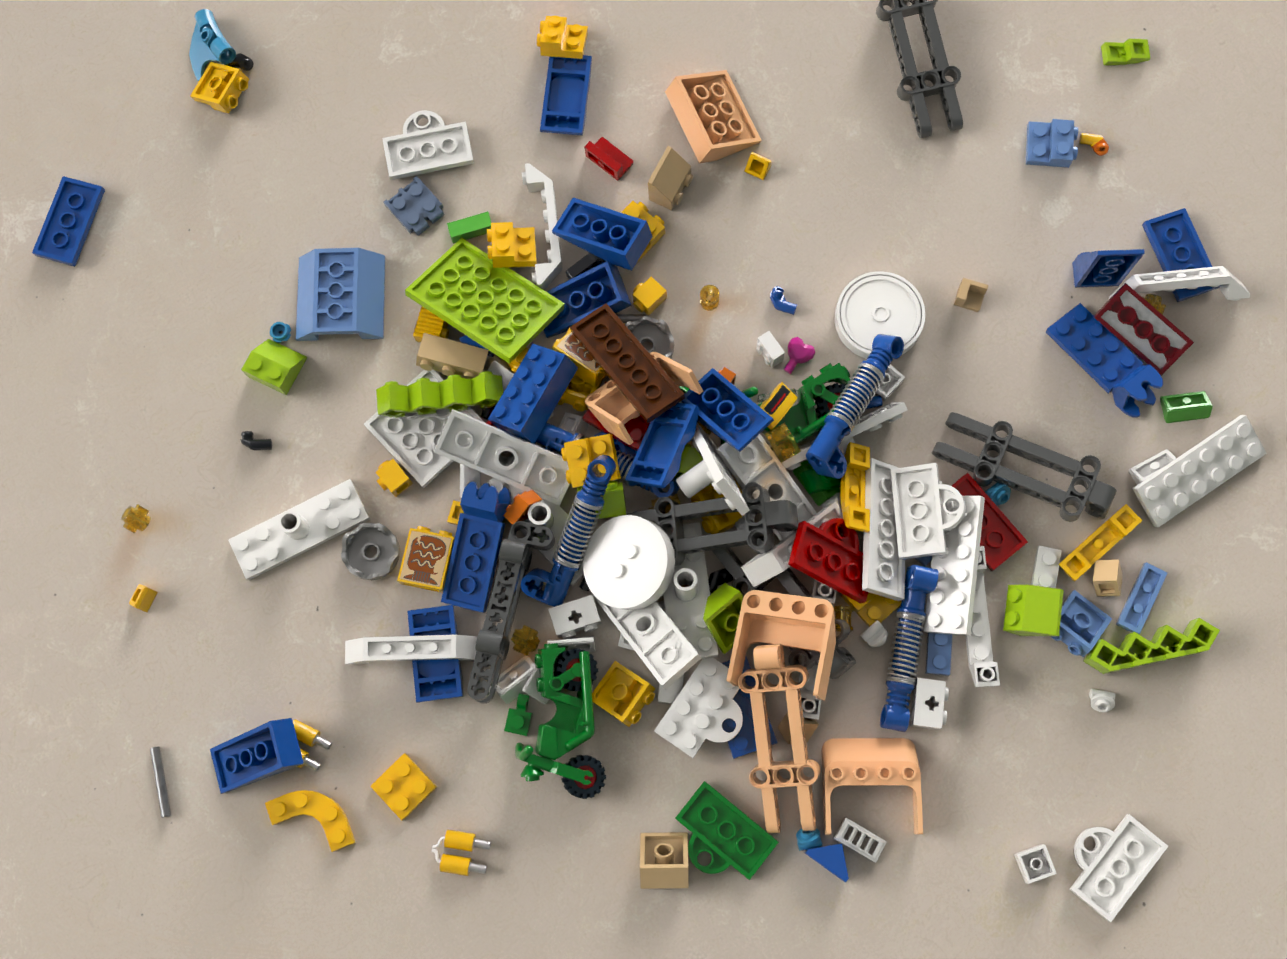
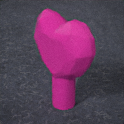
(798, 353)

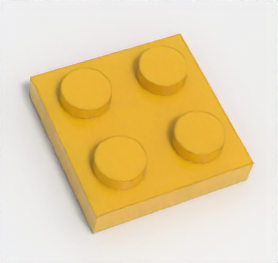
(403, 786)

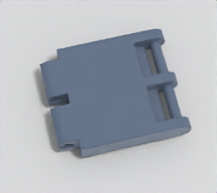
(415, 206)

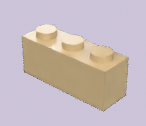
(450, 357)

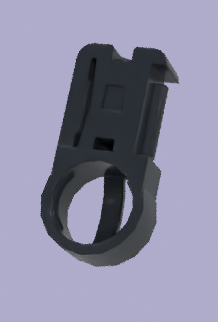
(583, 265)

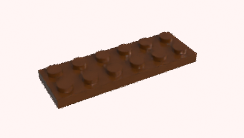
(627, 363)

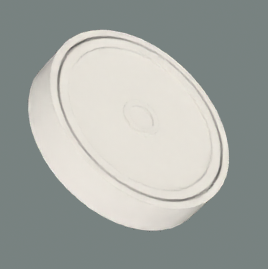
(879, 305)
(629, 562)

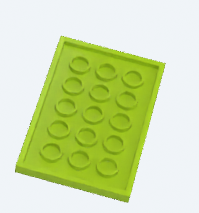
(483, 301)

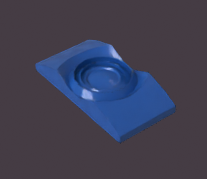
(566, 95)
(663, 445)
(440, 677)

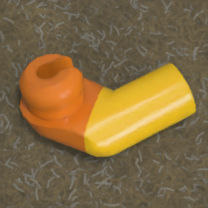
(1097, 143)

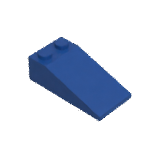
(604, 232)
(1104, 267)
(586, 294)
(727, 411)
(256, 755)

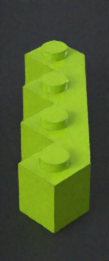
(429, 396)
(1164, 646)

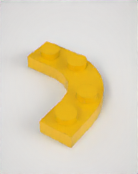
(318, 806)

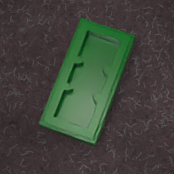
(818, 483)

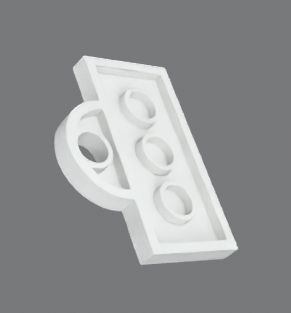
(427, 147)
(923, 511)
(702, 709)
(1115, 864)

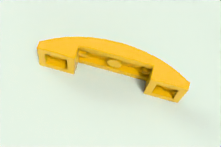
(853, 488)
(1100, 542)

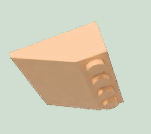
(712, 115)

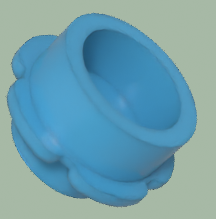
(276, 328)

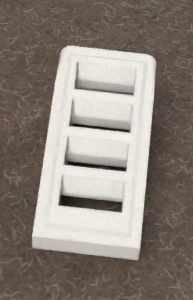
(839, 836)

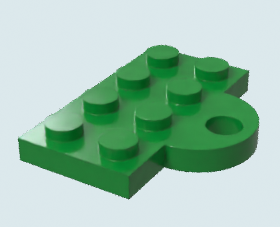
(724, 834)

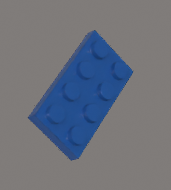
(68, 221)
(1178, 247)
(745, 740)

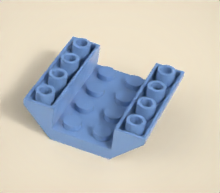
(340, 293)

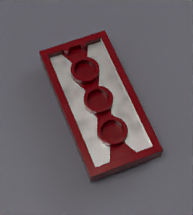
(1143, 329)

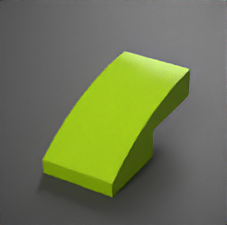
(1125, 53)

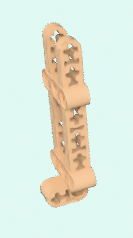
(771, 660)

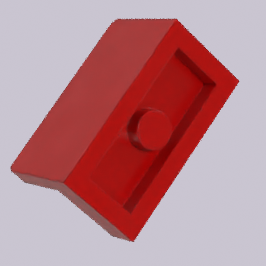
(608, 157)

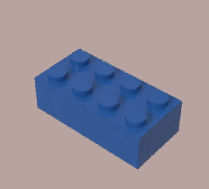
(533, 393)

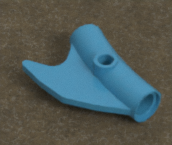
(208, 43)

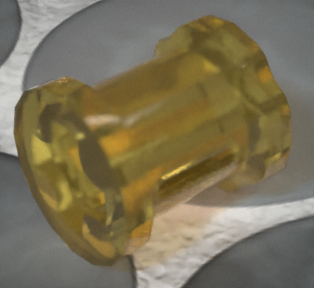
(705, 292)
(843, 613)

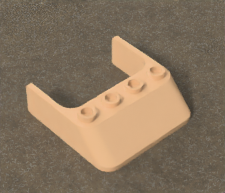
(615, 410)
(787, 621)
(869, 764)

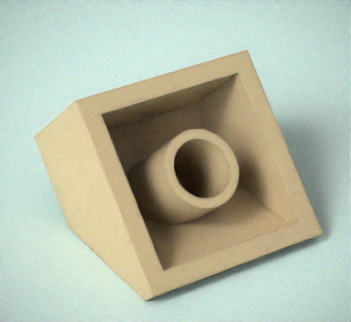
(669, 179)
(664, 860)

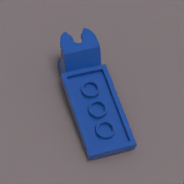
(1106, 359)
(476, 547)

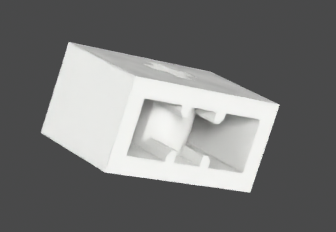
(564, 613)
(920, 713)

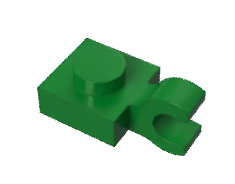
(518, 719)

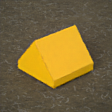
(758, 166)
(143, 598)

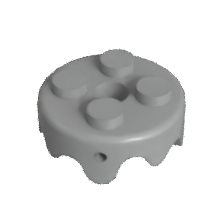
(655, 332)
(359, 540)

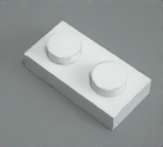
(1046, 567)

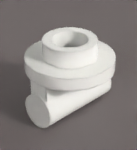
(875, 635)
(1102, 700)

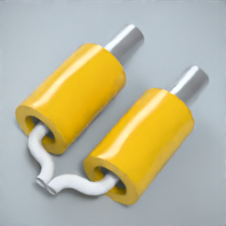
(309, 737)
(459, 864)

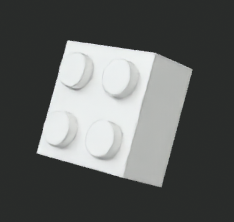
(770, 349)
(891, 382)
(1035, 863)

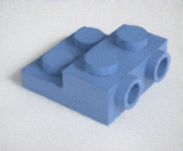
(1051, 143)
(1081, 624)

